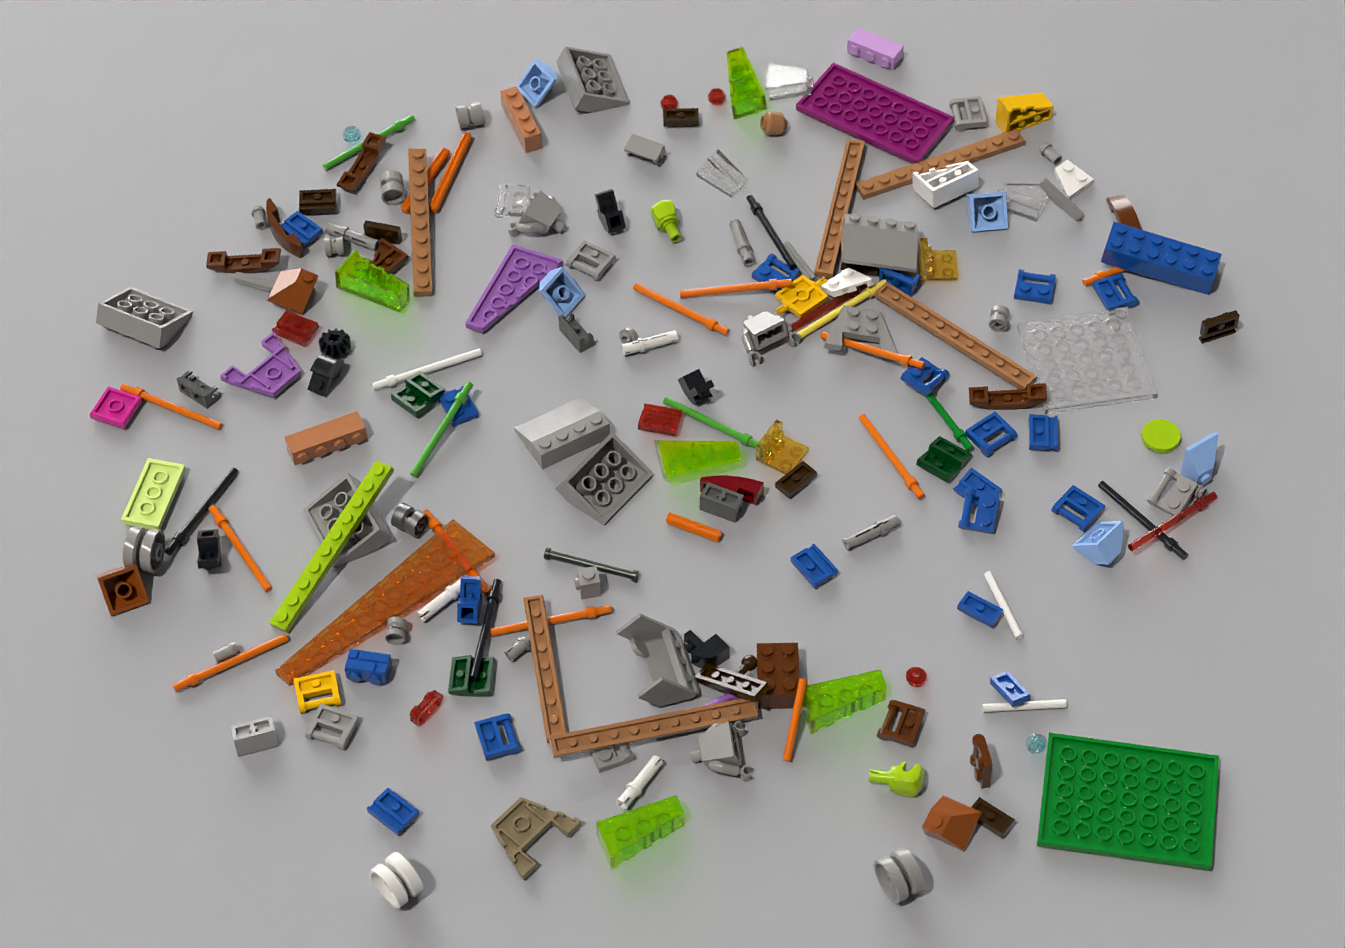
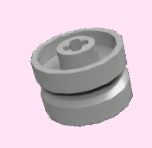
(144, 549)
(899, 875)

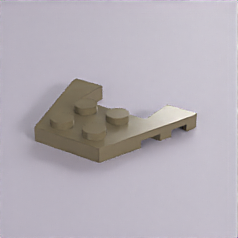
(523, 825)

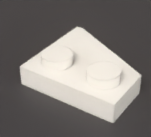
(1072, 179)
(845, 282)

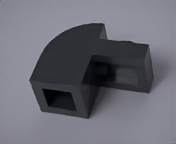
(608, 211)
(324, 370)
(695, 387)
(209, 549)
(711, 651)

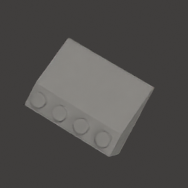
(591, 80)
(879, 242)
(142, 317)
(563, 432)
(605, 479)
(327, 508)

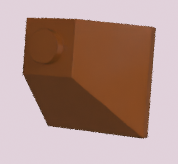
(293, 289)
(122, 589)
(951, 822)

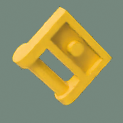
(314, 686)

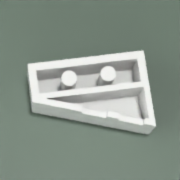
(946, 184)

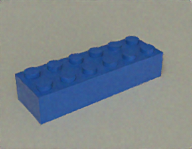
(1161, 258)

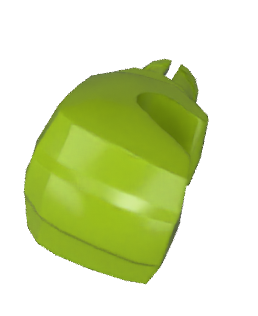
(665, 219)
(899, 780)

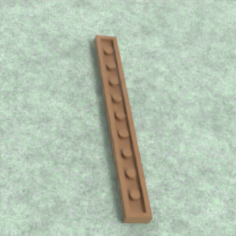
(972, 153)
(839, 206)
(420, 222)
(955, 336)
(651, 727)

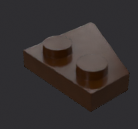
(389, 257)

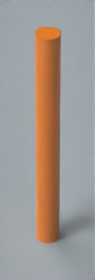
(795, 720)

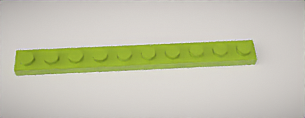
(331, 547)

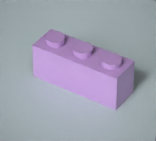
(875, 48)

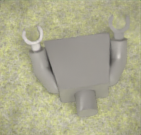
(539, 216)
(764, 330)
(721, 750)

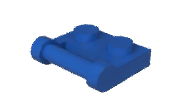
(766, 272)
(1033, 291)
(1110, 294)
(915, 377)
(988, 428)
(1081, 503)
(985, 514)
(491, 739)

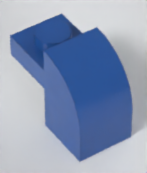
(470, 599)

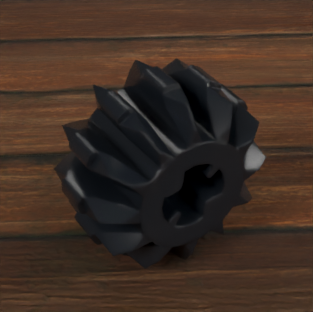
(335, 343)

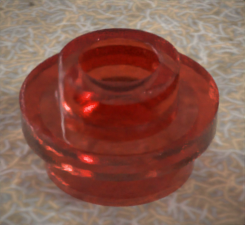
(716, 96)
(669, 102)
(916, 681)

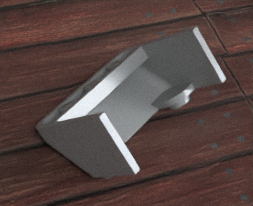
(665, 658)

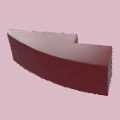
(750, 488)

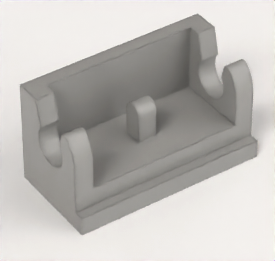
(645, 148)
(254, 736)

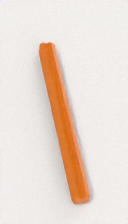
(450, 172)

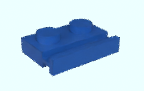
(302, 227)
(465, 411)
(1043, 432)
(978, 482)
(814, 565)
(393, 811)

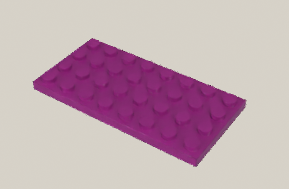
(875, 113)

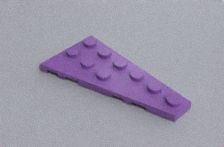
(513, 281)

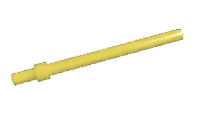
(869, 292)

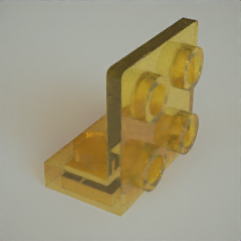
(936, 264)
(779, 450)

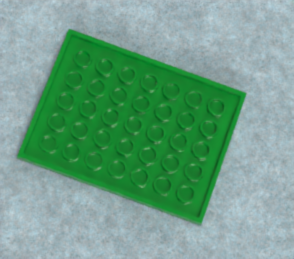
(1129, 801)

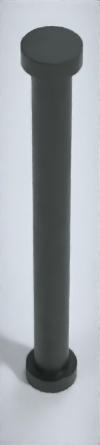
(633, 575)

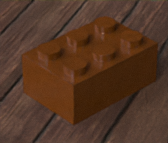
(780, 669)

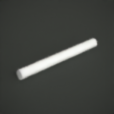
(1003, 604)
(1030, 705)

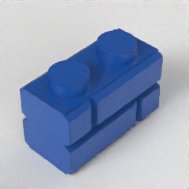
(368, 666)

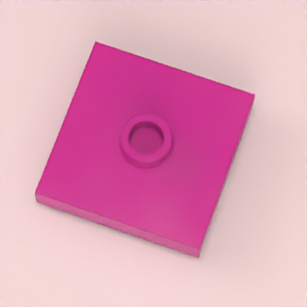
(116, 407)

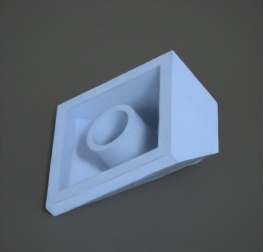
(537, 82)
(987, 211)
(560, 291)
(1200, 459)
(1101, 542)

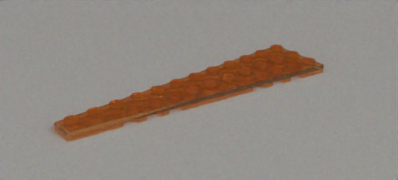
(423, 573)

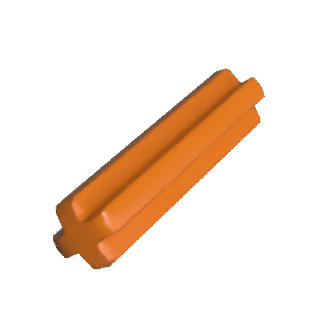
(694, 527)

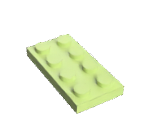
(153, 494)

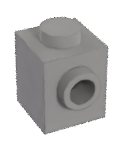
(588, 582)

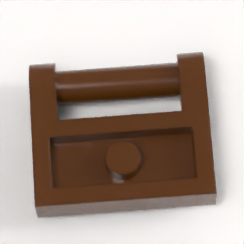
(907, 726)
(981, 760)

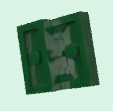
(418, 394)
(944, 459)
(459, 677)

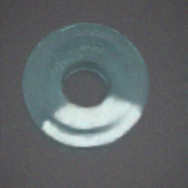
(351, 134)
(1036, 743)

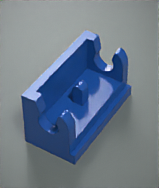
(901, 281)

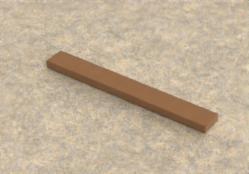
(544, 666)

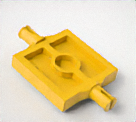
(801, 297)

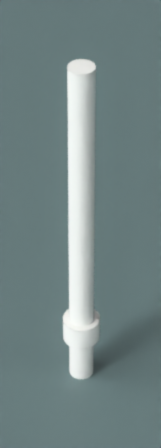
(393, 380)

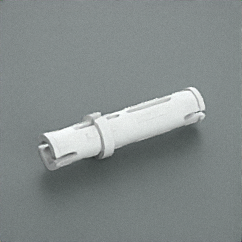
(641, 345)
(450, 593)
(634, 788)

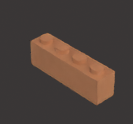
(521, 119)
(326, 438)

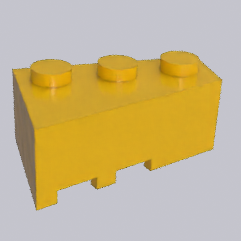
(1022, 111)

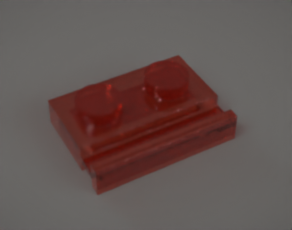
(295, 328)
(659, 419)

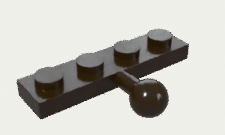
(734, 682)

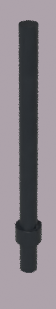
(757, 210)
(180, 537)
(1170, 543)
(493, 599)

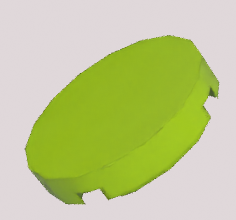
(1161, 436)

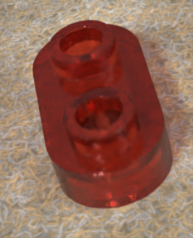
(426, 708)

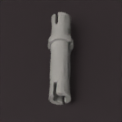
(352, 236)
(743, 247)
(878, 528)

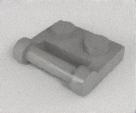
(974, 112)
(593, 255)
(1178, 495)
(333, 720)
(606, 758)

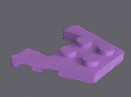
(269, 376)

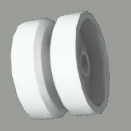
(396, 880)

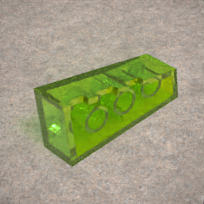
(745, 88)
(371, 282)
(692, 456)
(841, 697)
(638, 828)

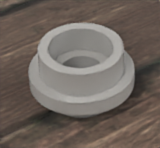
(627, 335)

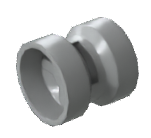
(334, 246)
(999, 316)
(396, 630)

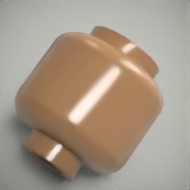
(773, 123)

